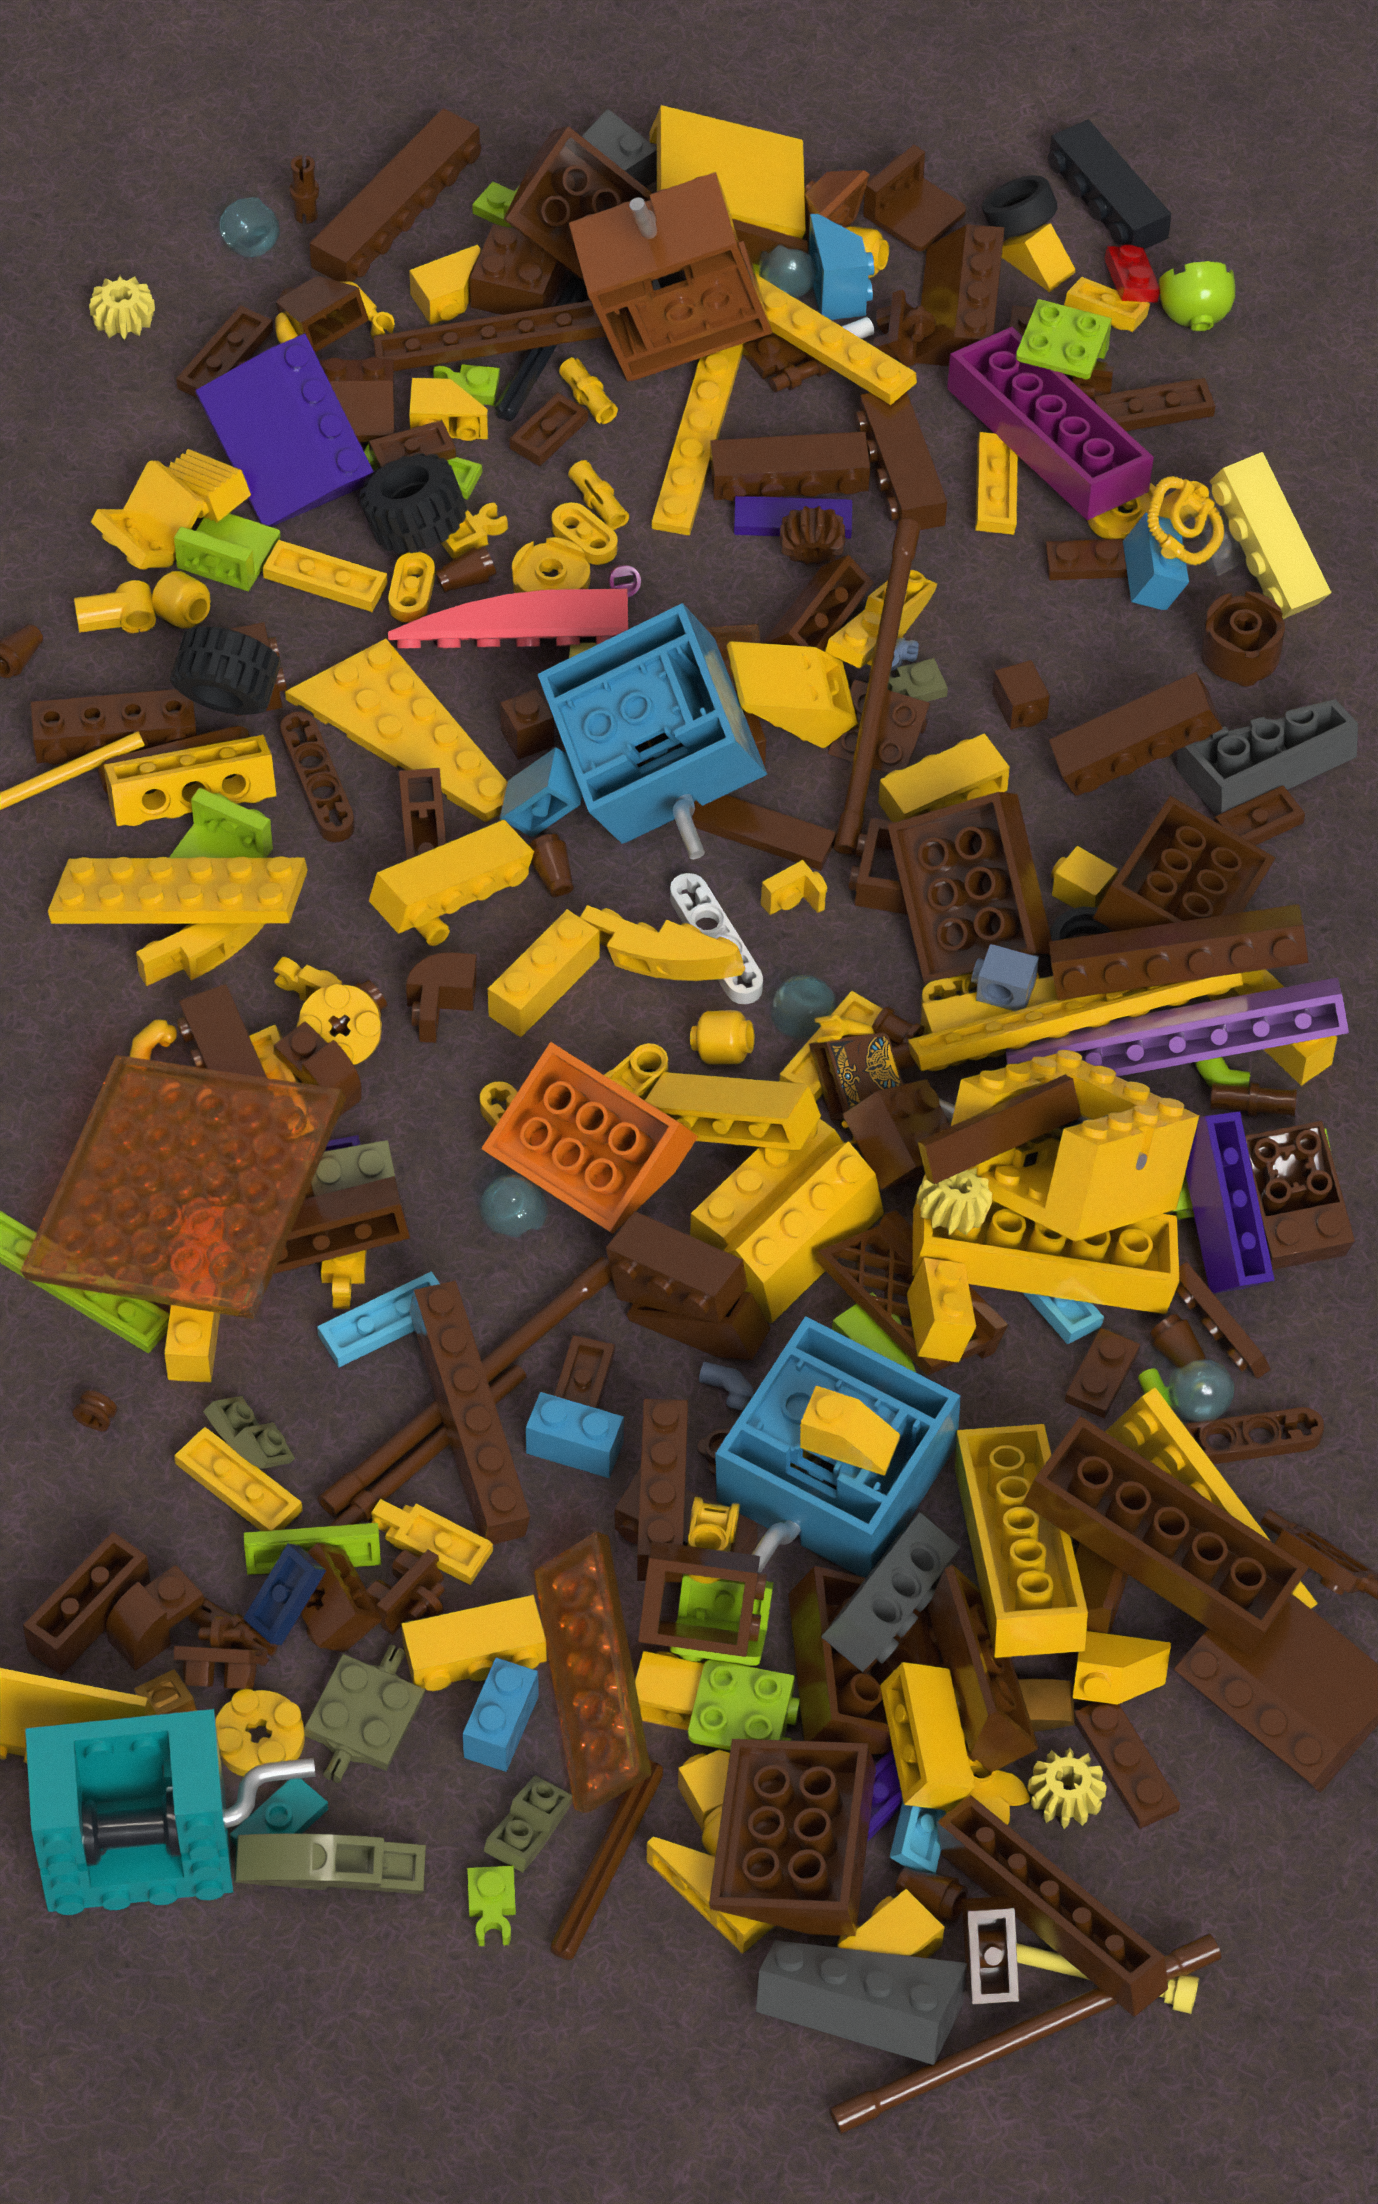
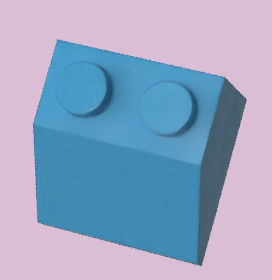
(841, 268)

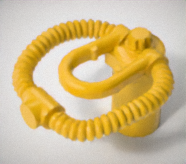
(1187, 501)

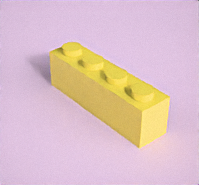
(1269, 535)

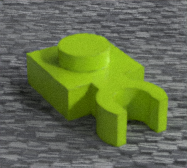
(476, 380)
(491, 1896)

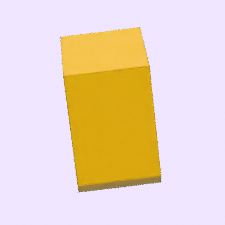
(1039, 256)

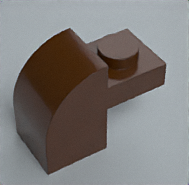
(438, 984)
(319, 1063)
(144, 1615)

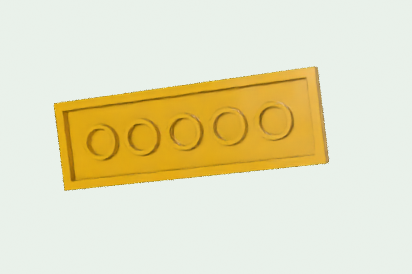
(177, 890)

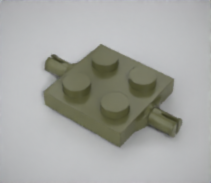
(364, 1713)

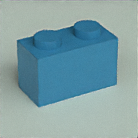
(1151, 577)
(541, 794)
(574, 1435)
(500, 1714)

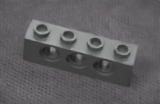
(890, 1594)

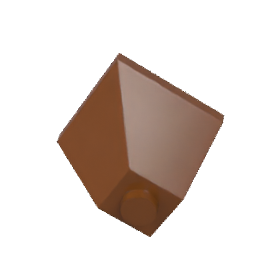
(835, 197)

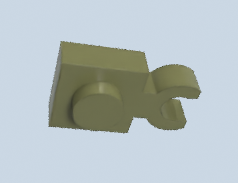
(919, 681)

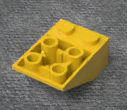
(794, 689)

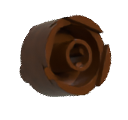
(1243, 637)

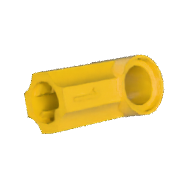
(126, 608)

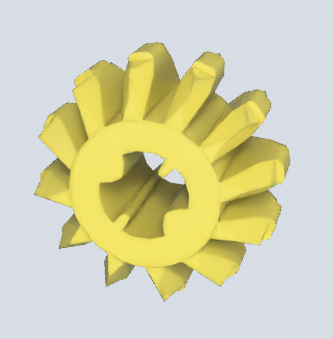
(122, 307)
(956, 1201)
(1049, 1790)

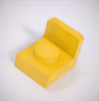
(790, 886)

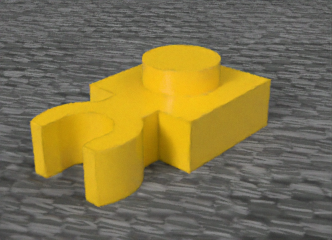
(475, 530)
(304, 980)

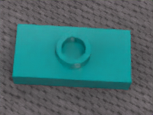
(287, 1811)

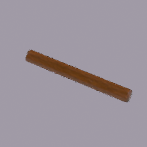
(604, 1865)

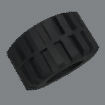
(413, 503)
(225, 670)

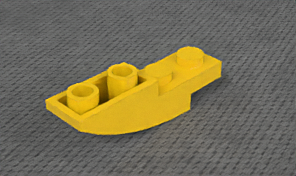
(857, 639)
(195, 949)
(672, 954)

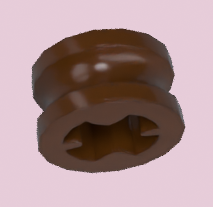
(95, 1410)

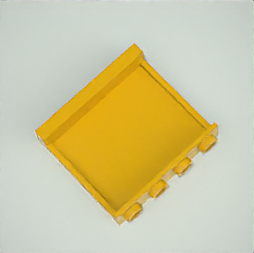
(754, 166)

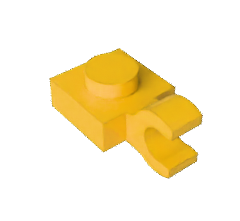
(342, 1274)

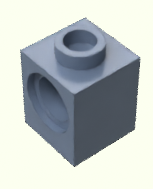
(1005, 978)

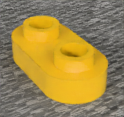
(588, 534)
(409, 589)

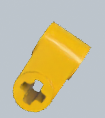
(631, 1072)
(712, 1528)

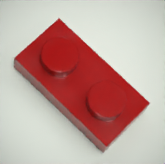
(1132, 273)

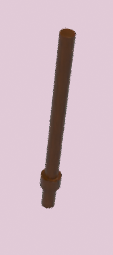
(365, 1501)

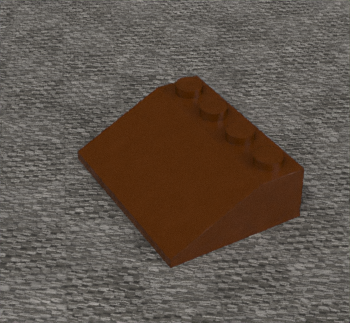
(564, 185)
(1183, 872)
(969, 884)
(1298, 1694)
(835, 1695)
(794, 1834)

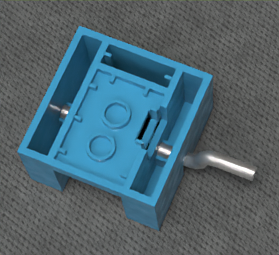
(662, 689)
(829, 1503)

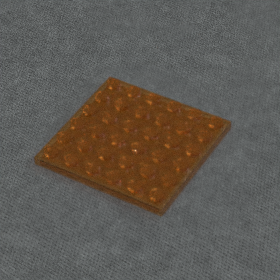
(184, 1186)

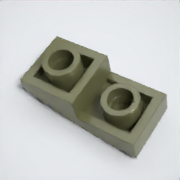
(256, 1443)
(529, 1824)

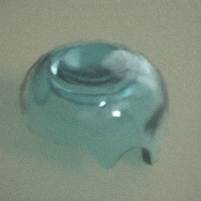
(249, 227)
(788, 270)
(799, 1003)
(513, 1205)
(1200, 1390)

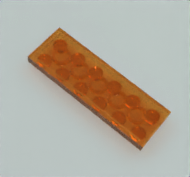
(592, 1673)

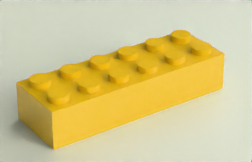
(1117, 1268)
(1019, 1557)

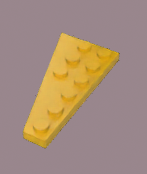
(400, 720)
(1162, 1439)

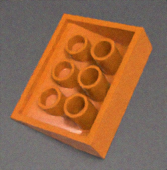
(588, 1139)

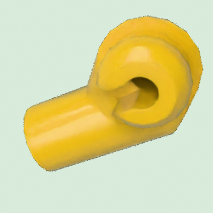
(156, 1032)

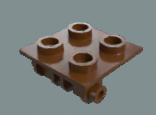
(898, 733)

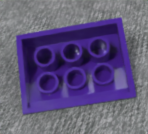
(285, 432)

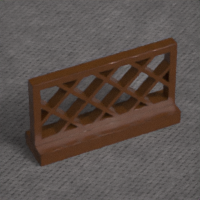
(895, 1248)

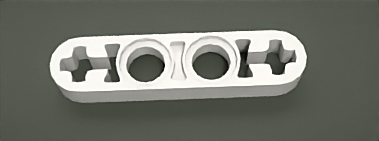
(709, 907)

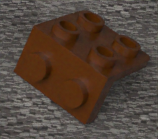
(908, 203)

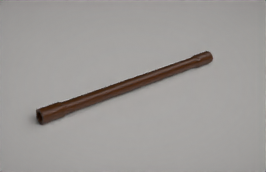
(851, 818)
(582, 1288)
(872, 2103)

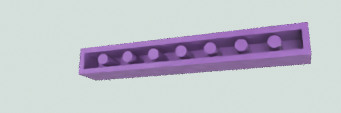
(1203, 1030)

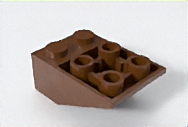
(1299, 1195)

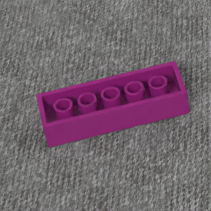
(1050, 425)

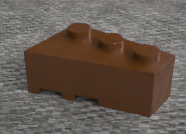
(673, 1270)

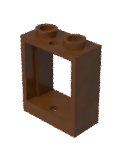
(873, 891)
(704, 1563)

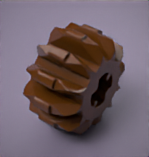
(812, 535)

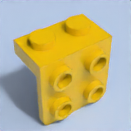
(150, 518)

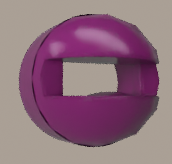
(625, 570)

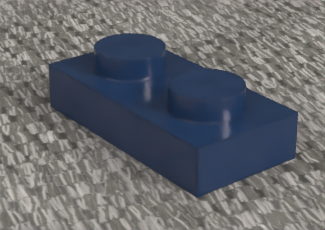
(284, 1594)

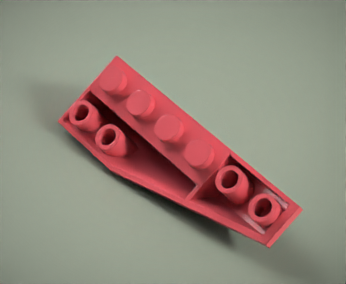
(524, 617)

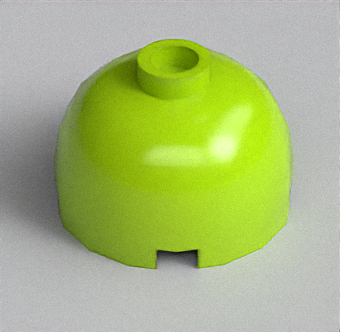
(1198, 295)

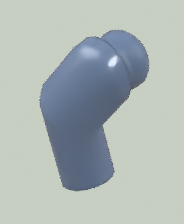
(904, 650)
(730, 1379)

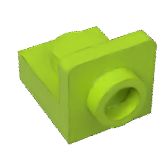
(494, 204)

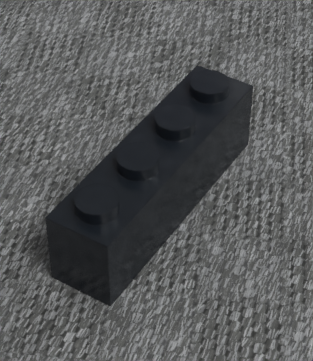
(1109, 186)

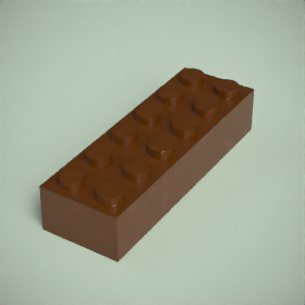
(1165, 1535)

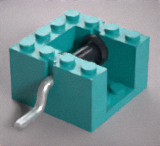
(120, 1828)

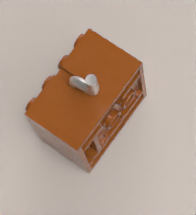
(670, 277)

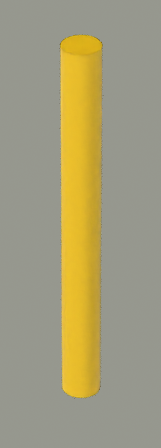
(70, 770)

